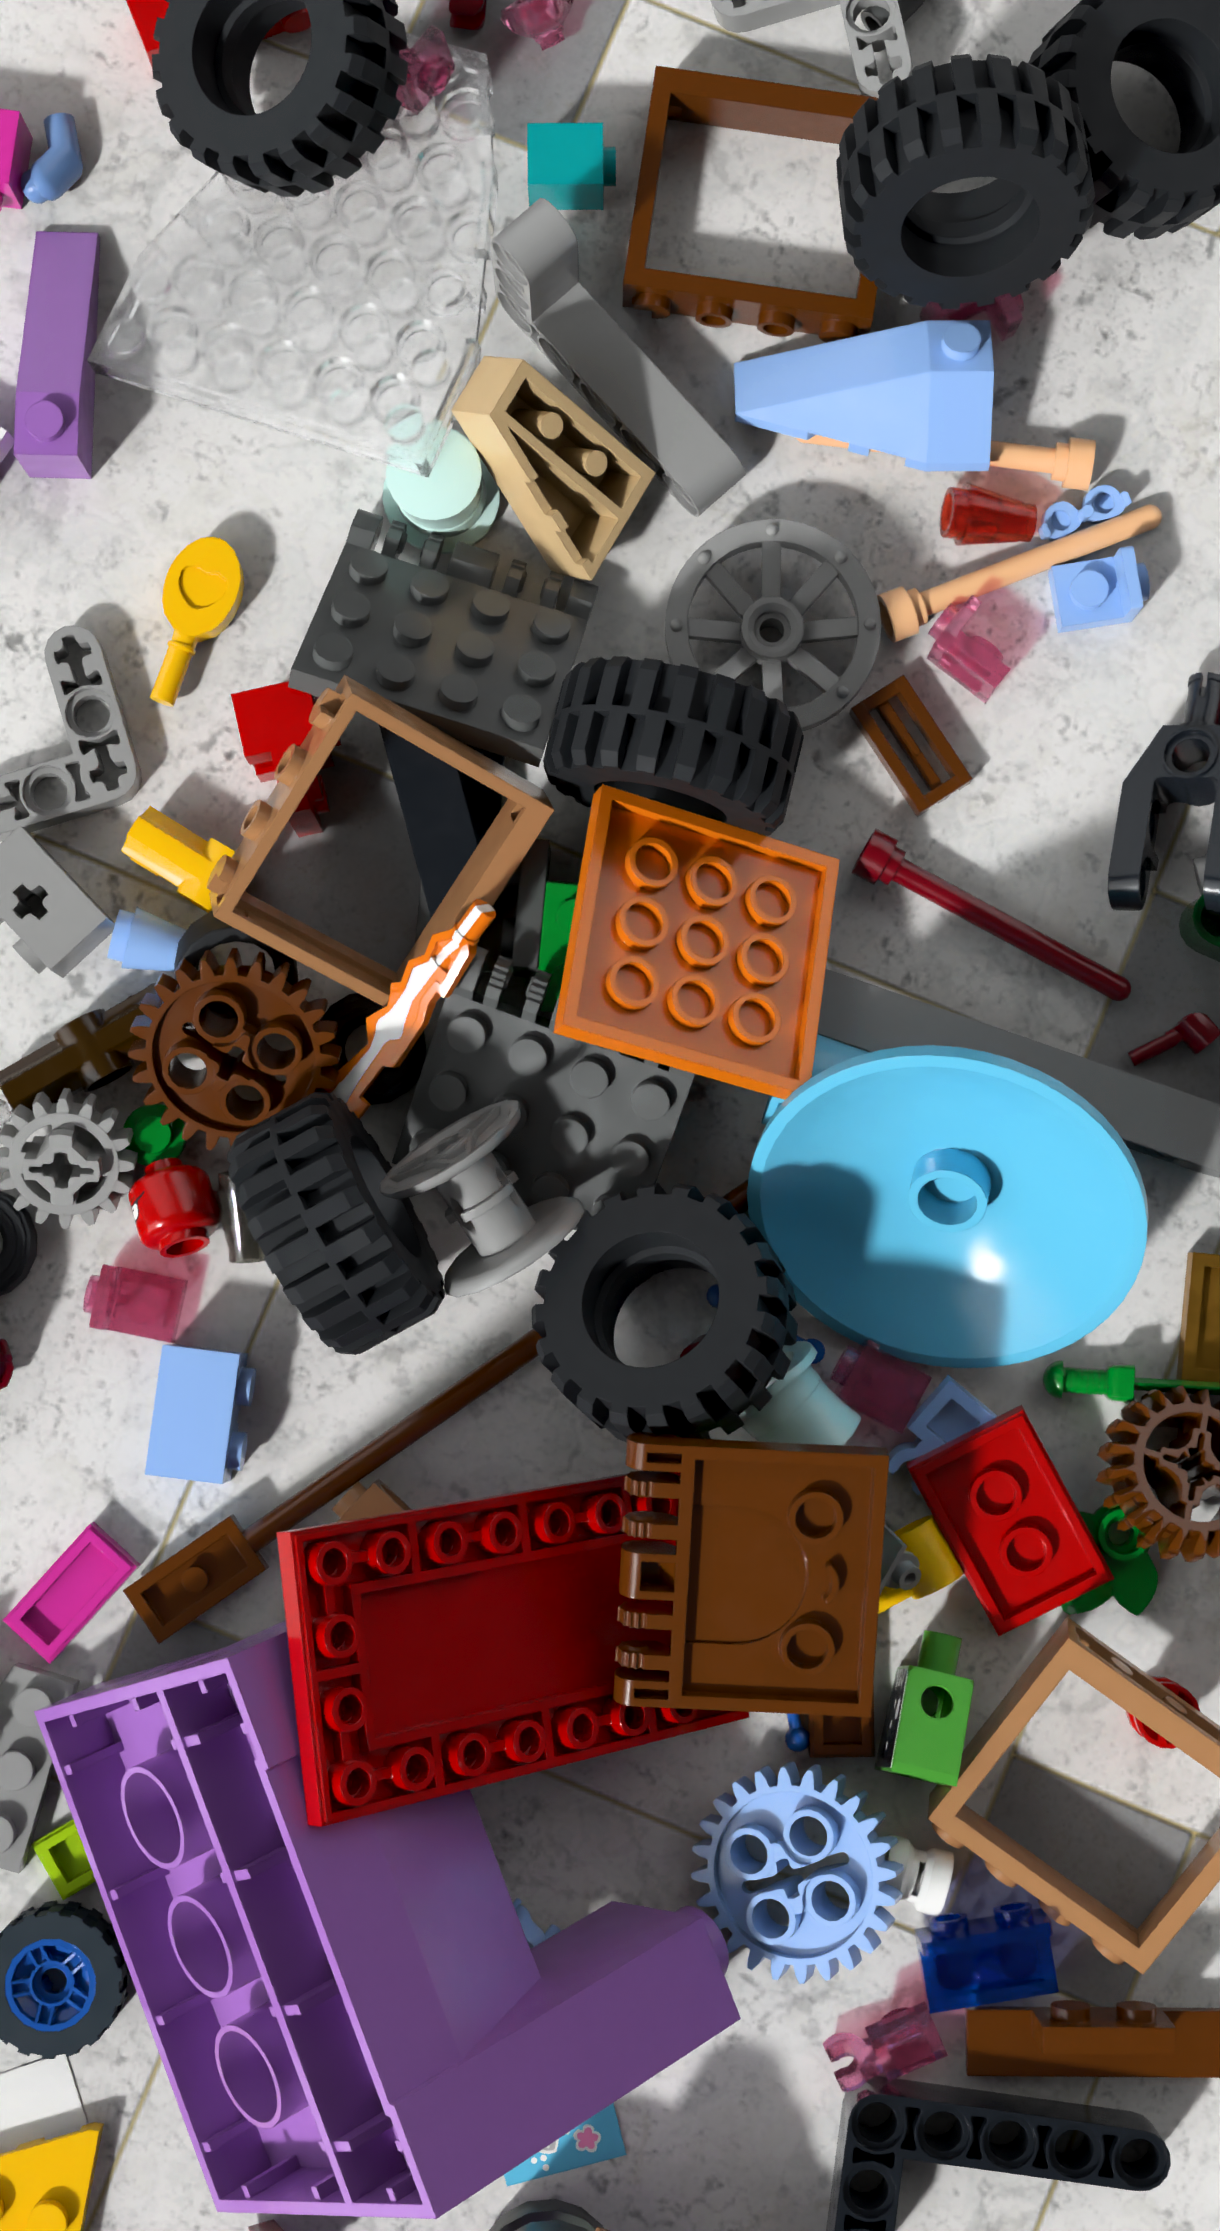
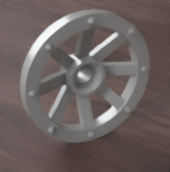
(779, 613)

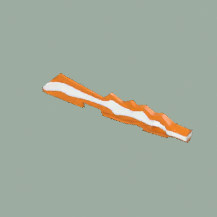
(411, 1003)

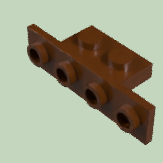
(1092, 2041)

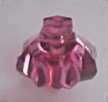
(538, 20)

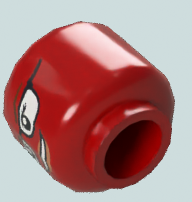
(174, 1208)

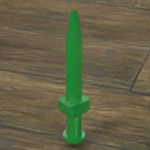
(1115, 1382)

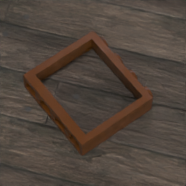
(720, 302)

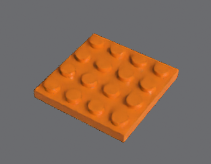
(697, 945)

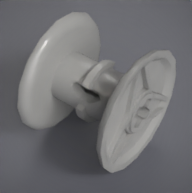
(482, 1199)

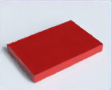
(1010, 1520)

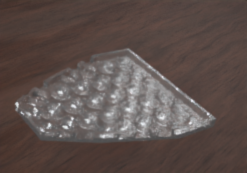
(330, 307)

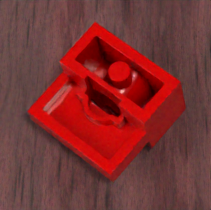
(268, 724)

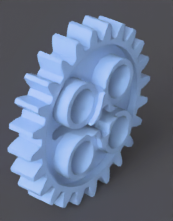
(817, 1928)

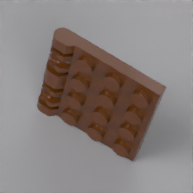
(764, 1578)

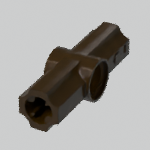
(82, 1056)

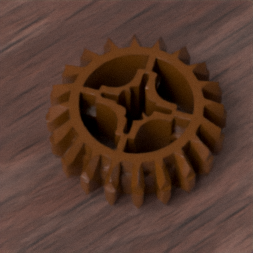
(1138, 1467)

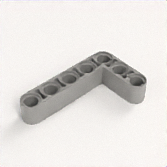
(542, 294)

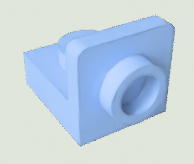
(1098, 591)

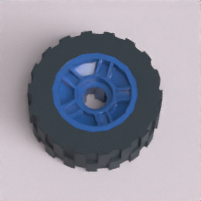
(95, 1971)

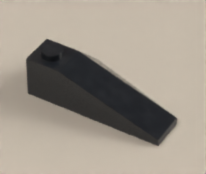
(441, 811)

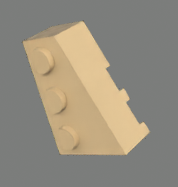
(551, 463)

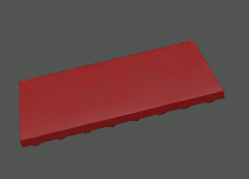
(463, 1645)

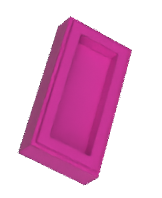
(71, 1592)

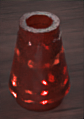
(985, 517)

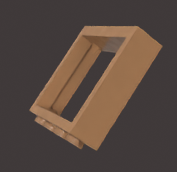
(481, 877)
(1014, 1865)

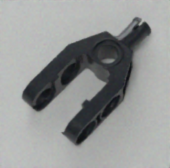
(1162, 780)

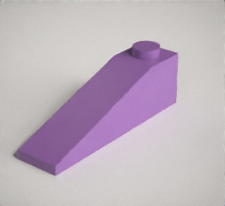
(54, 376)

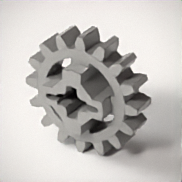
(41, 1170)

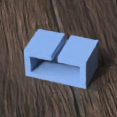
(198, 1412)

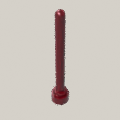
(886, 862)

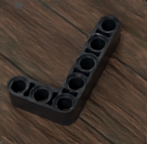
(969, 2146)

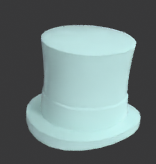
(455, 500)
(801, 1406)

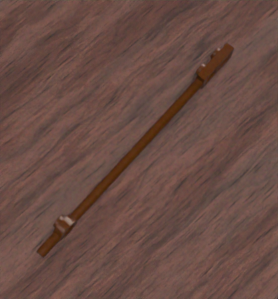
(230, 1555)

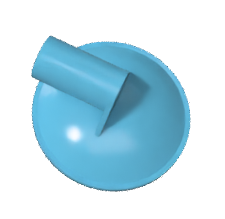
(947, 1204)

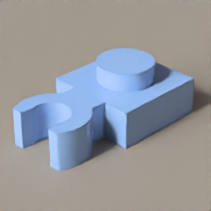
(941, 1418)

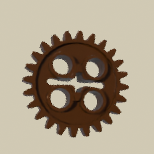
(263, 1007)

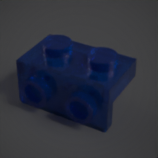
(986, 1957)

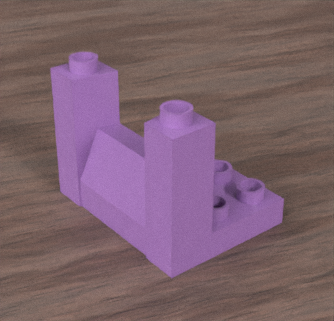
(354, 1991)

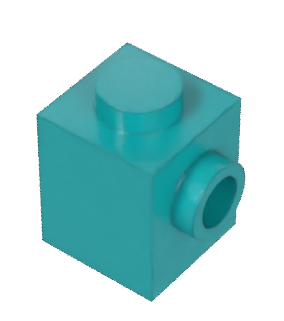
(569, 165)

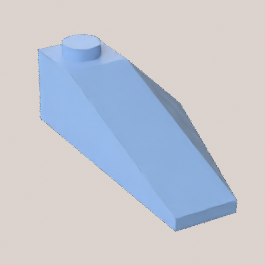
(896, 391)

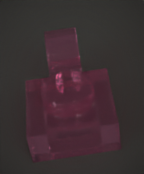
(895, 2045)

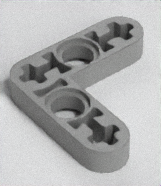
(861, 42)
(80, 768)

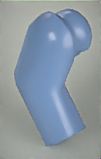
(59, 165)

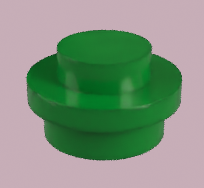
(152, 1138)

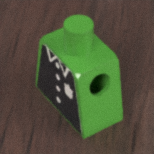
(911, 1739)

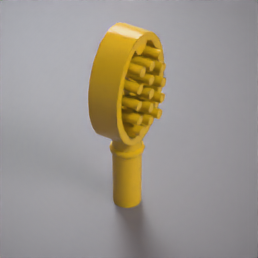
(199, 602)

